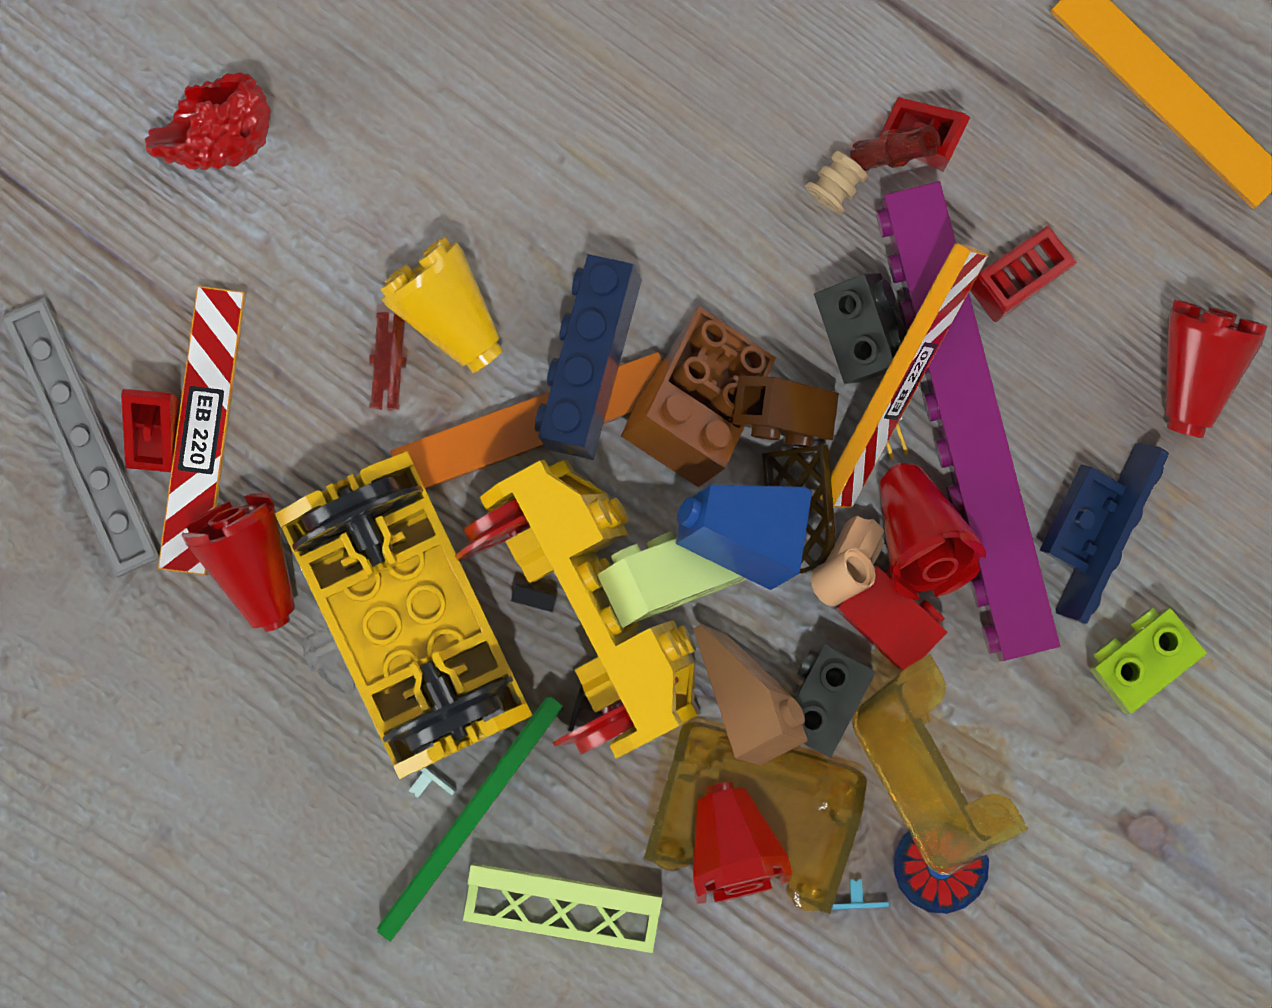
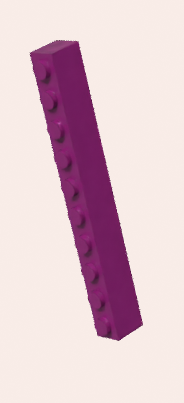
(971, 432)

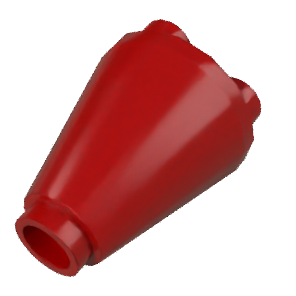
(1205, 363)

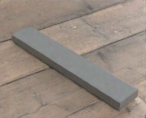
(81, 437)

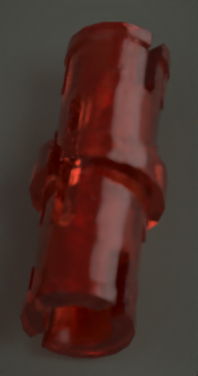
(896, 147)
(387, 362)

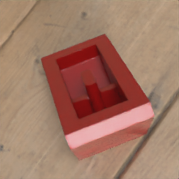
(949, 124)
(149, 429)

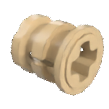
(837, 182)

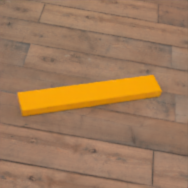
(1170, 95)

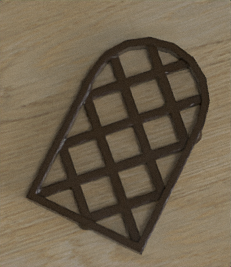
(824, 488)

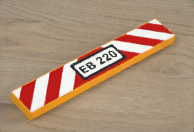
(905, 373)
(202, 421)

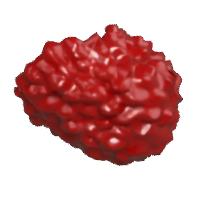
(214, 125)

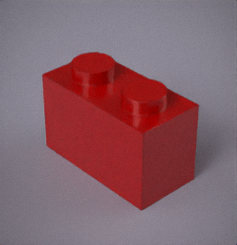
(892, 622)

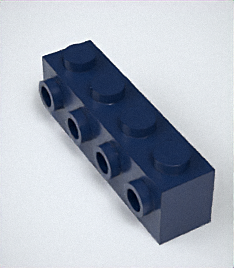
(589, 356)

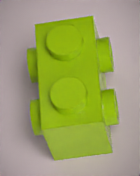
(1148, 663)

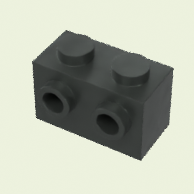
(861, 326)
(832, 704)

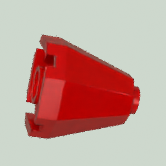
(734, 847)

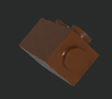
(786, 409)

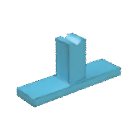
(856, 898)

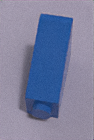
(748, 529)

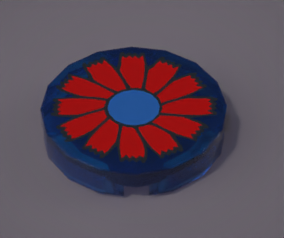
(932, 890)

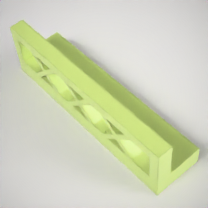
(566, 890)

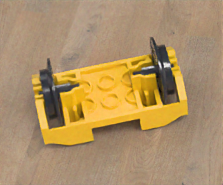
(402, 613)

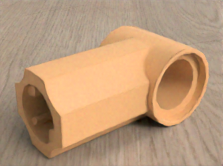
(850, 563)

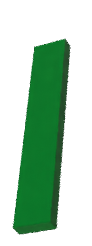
(469, 818)

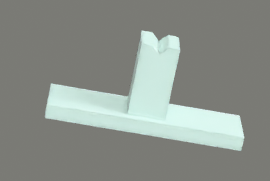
(426, 778)

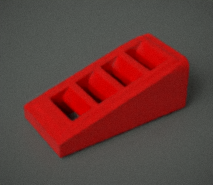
(998, 293)

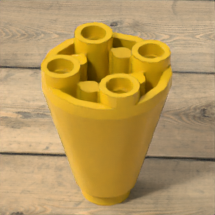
(445, 305)

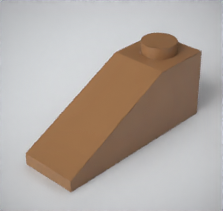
(755, 708)

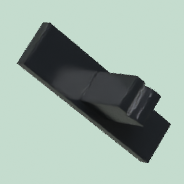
(581, 702)

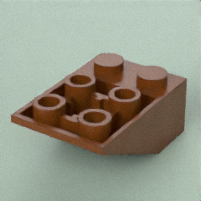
(691, 399)

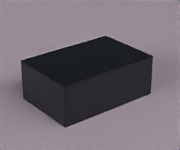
(534, 598)

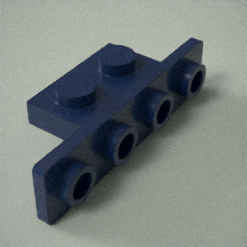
(1097, 524)

